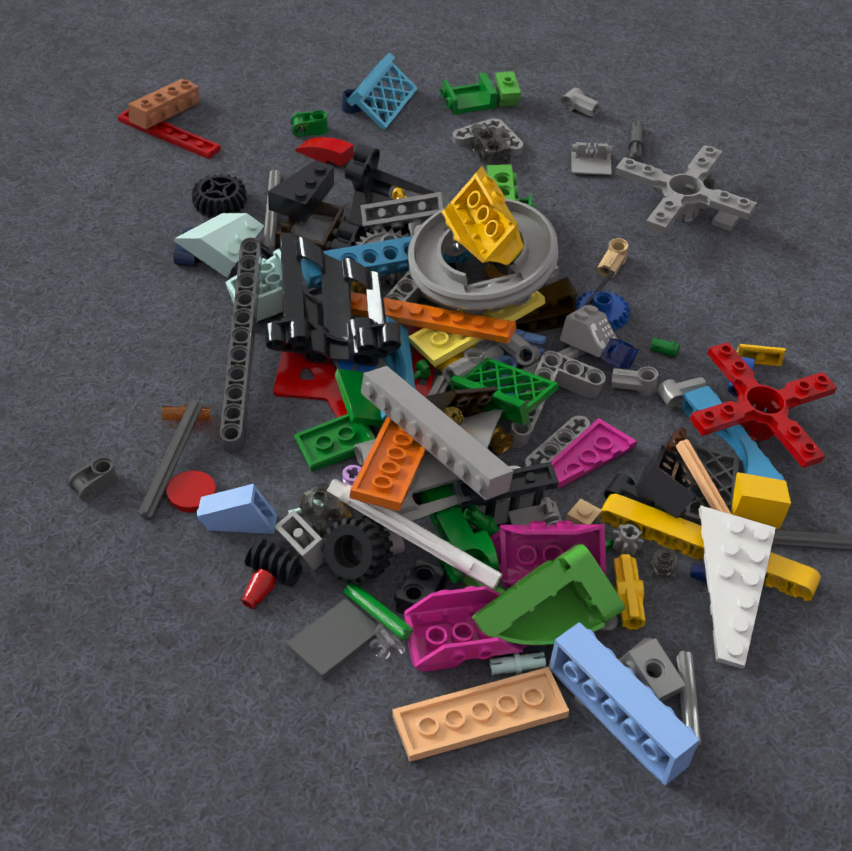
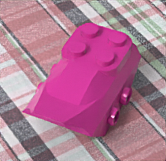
(527, 547)
(447, 633)

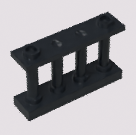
(524, 481)

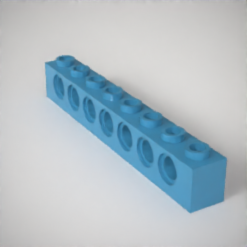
(376, 255)

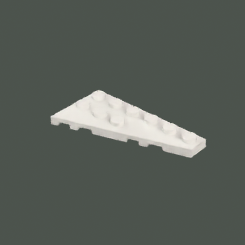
(735, 573)

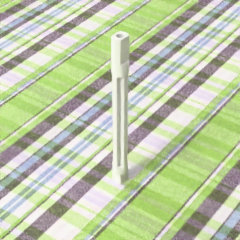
(420, 537)

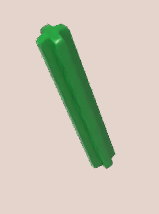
(378, 611)

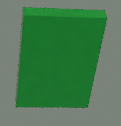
(357, 405)
(331, 441)

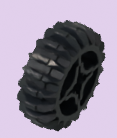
(219, 195)

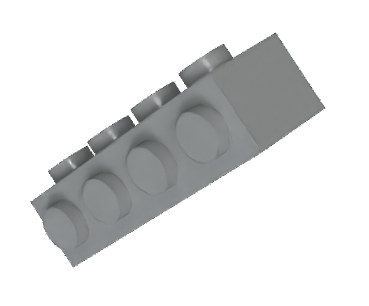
(402, 211)

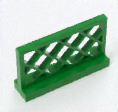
(513, 406)

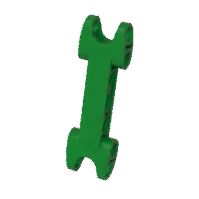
(457, 531)

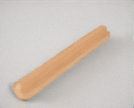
(701, 476)

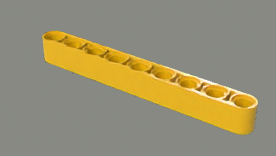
(686, 536)

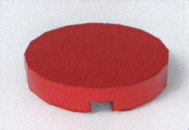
(187, 488)

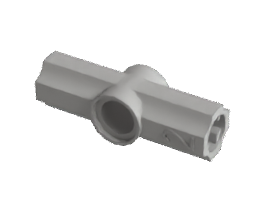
(472, 358)

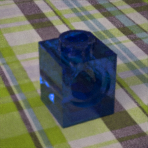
(619, 353)

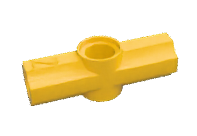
(630, 591)

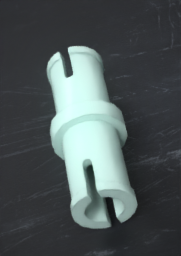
(517, 663)

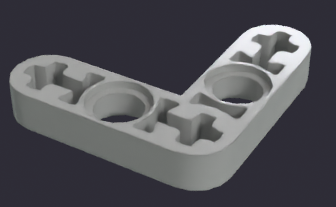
(464, 135)

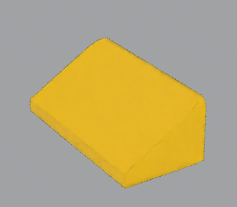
(762, 354)

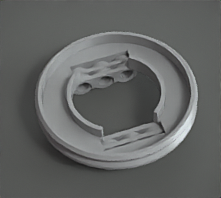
(450, 286)

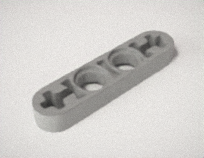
(553, 442)

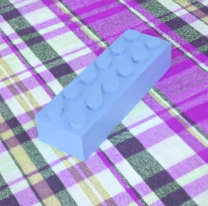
(623, 703)

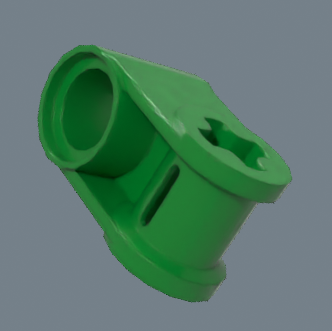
(311, 123)

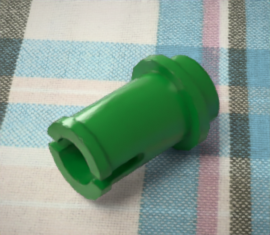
(665, 347)

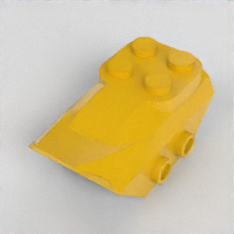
(484, 221)

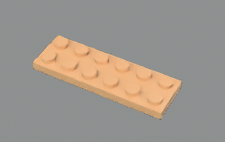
(479, 713)

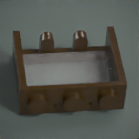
(319, 229)

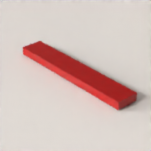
(176, 137)

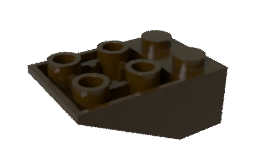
(467, 400)

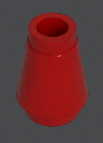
(258, 588)

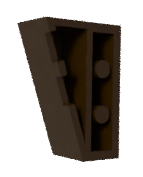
(559, 303)

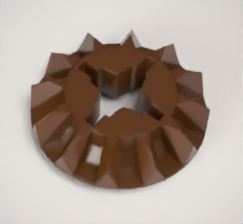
(676, 437)

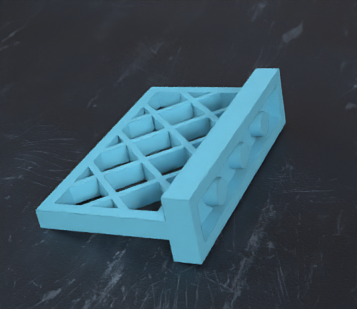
(374, 82)

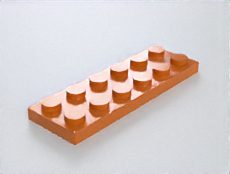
(389, 468)

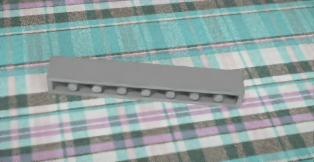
(437, 433)

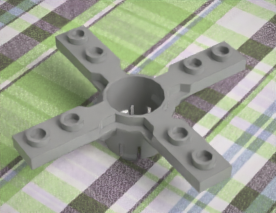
(691, 185)

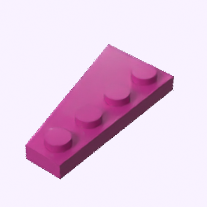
(590, 450)

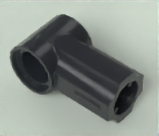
(625, 486)

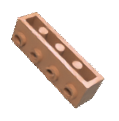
(163, 103)

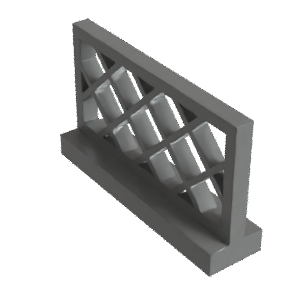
(714, 457)

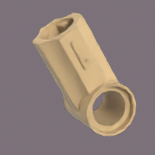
(613, 258)

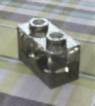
(490, 146)
(332, 510)

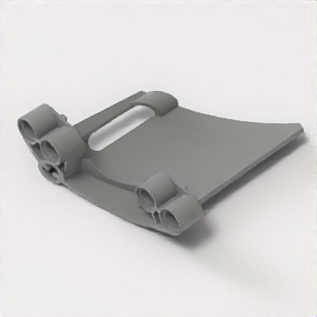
(434, 473)

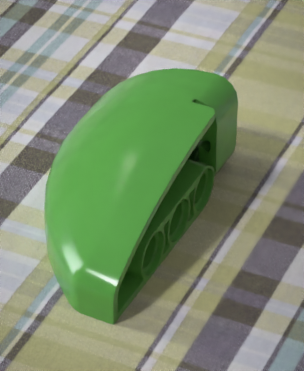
(552, 601)

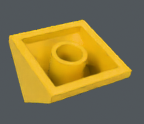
(760, 499)

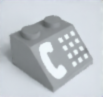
(587, 330)

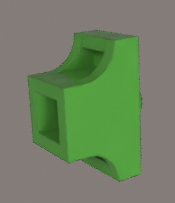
(507, 88)

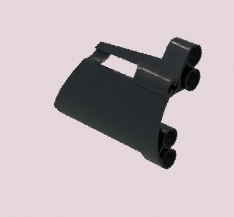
(370, 187)

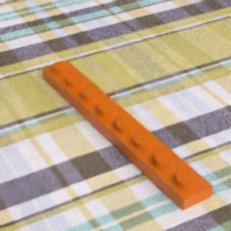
(440, 319)

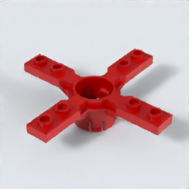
(776, 401)

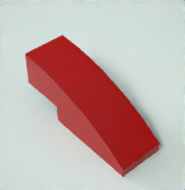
(327, 150)

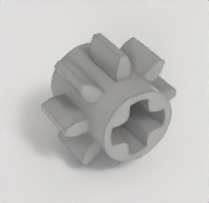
(627, 539)

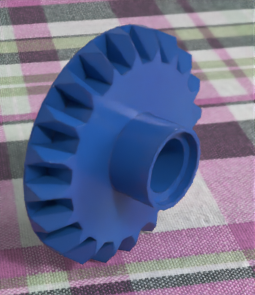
(614, 307)

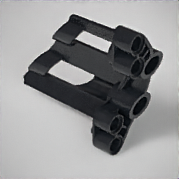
(328, 328)

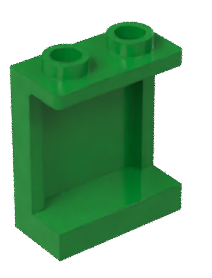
(470, 97)

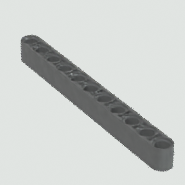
(241, 346)

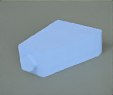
(237, 511)

